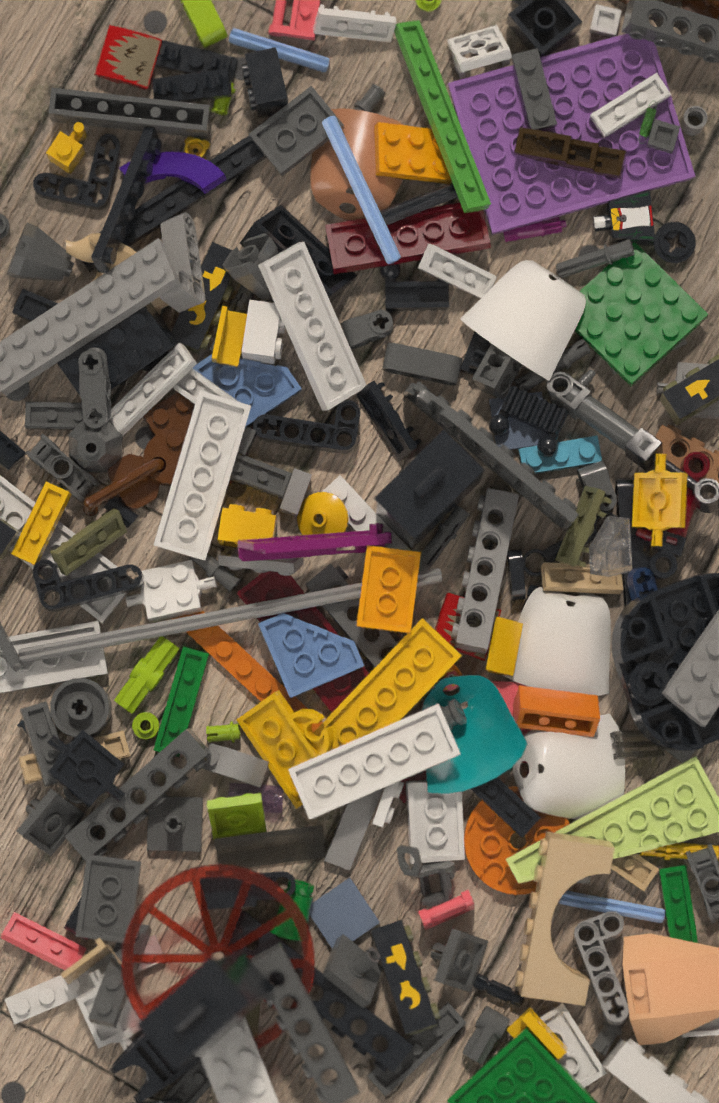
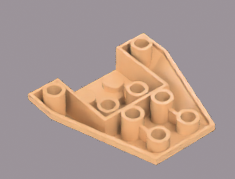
(669, 986)

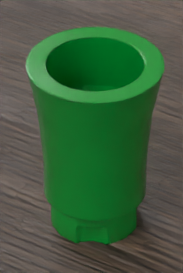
(303, 898)

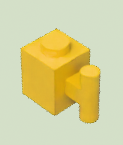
(67, 150)

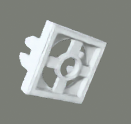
(464, 45)

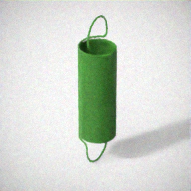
(647, 122)

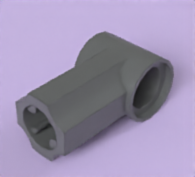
(488, 1029)

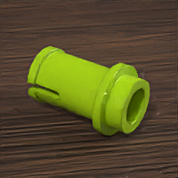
(222, 105)
(224, 732)

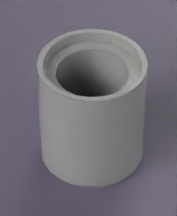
(696, 111)

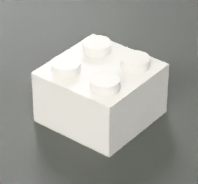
(262, 333)

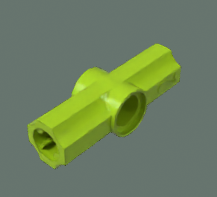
(146, 674)

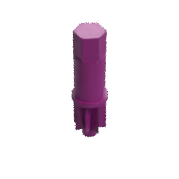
(537, 229)

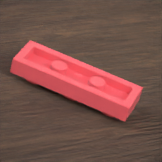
(42, 942)

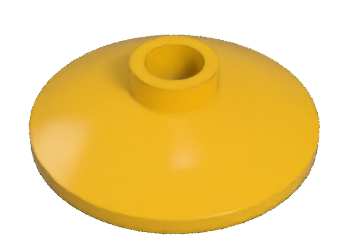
(330, 507)

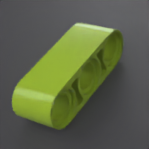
(205, 21)

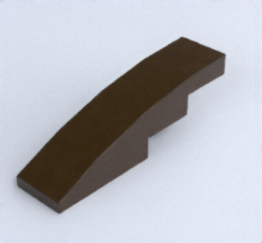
(570, 153)

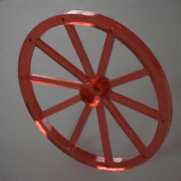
(193, 875)

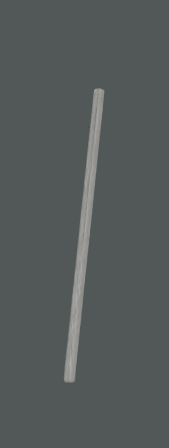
(205, 620)

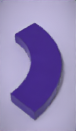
(185, 166)

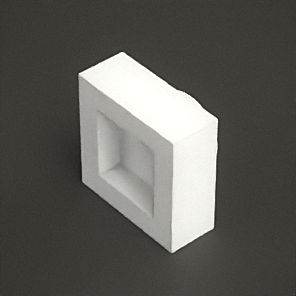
(605, 21)

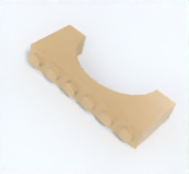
(562, 864)

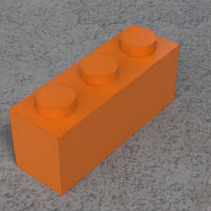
(556, 711)

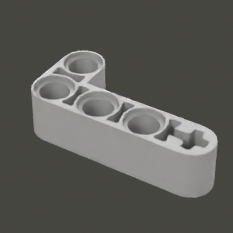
(182, 246)
(606, 970)

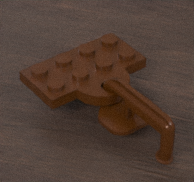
(139, 477)

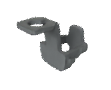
(445, 869)

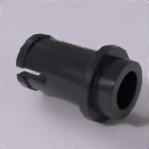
(127, 514)

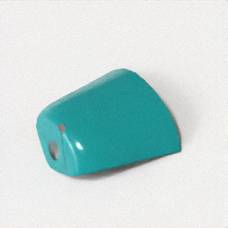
(487, 742)

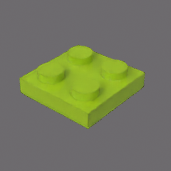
(236, 815)

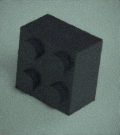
(544, 24)
(266, 80)

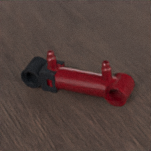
(675, 538)

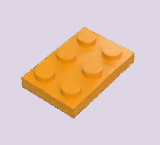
(408, 153)
(388, 589)

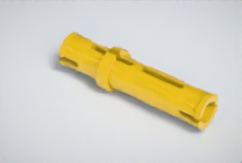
(678, 850)

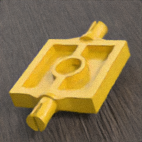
(659, 500)

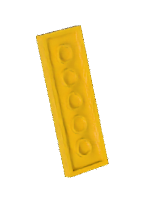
(392, 685)

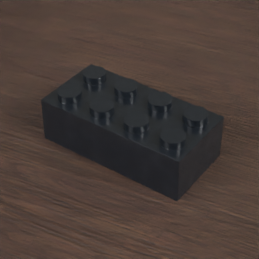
(127, 345)

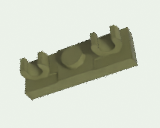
(582, 527)
(89, 541)

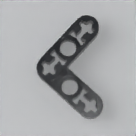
(85, 188)

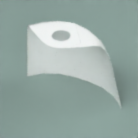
(528, 316)
(564, 644)
(576, 774)

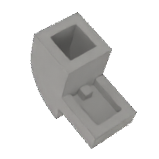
(236, 765)

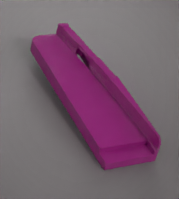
(313, 544)

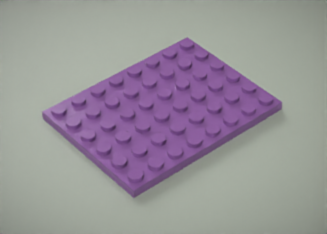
(578, 85)

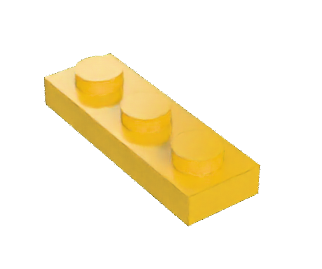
(41, 523)

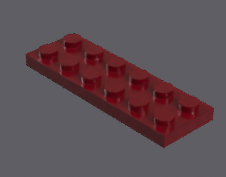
(445, 226)

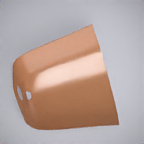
(328, 177)

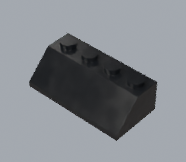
(288, 231)

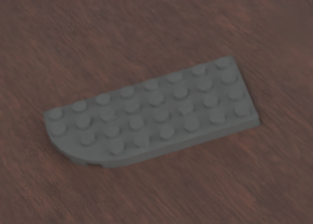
(497, 458)

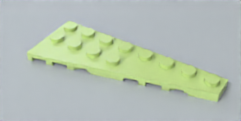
(654, 815)

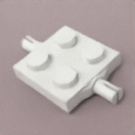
(171, 591)
(102, 1034)

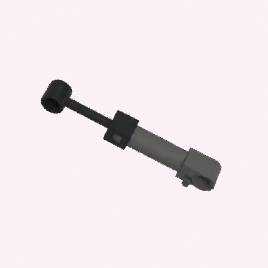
(638, 444)

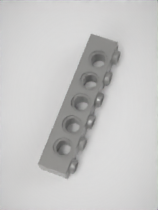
(503, 505)

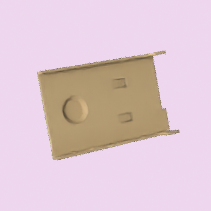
(87, 962)

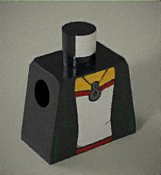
(628, 219)

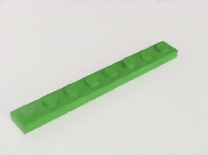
(442, 116)

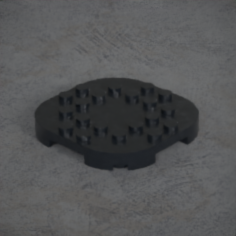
(663, 630)

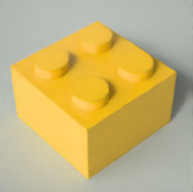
(243, 525)

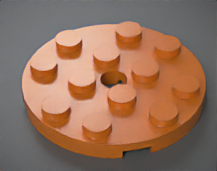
(489, 845)

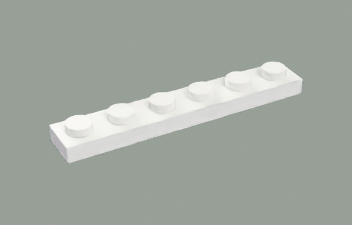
(57, 991)

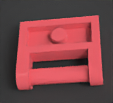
(302, 19)
(447, 910)

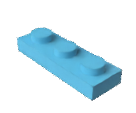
(569, 455)

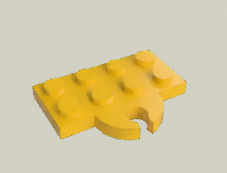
(285, 738)

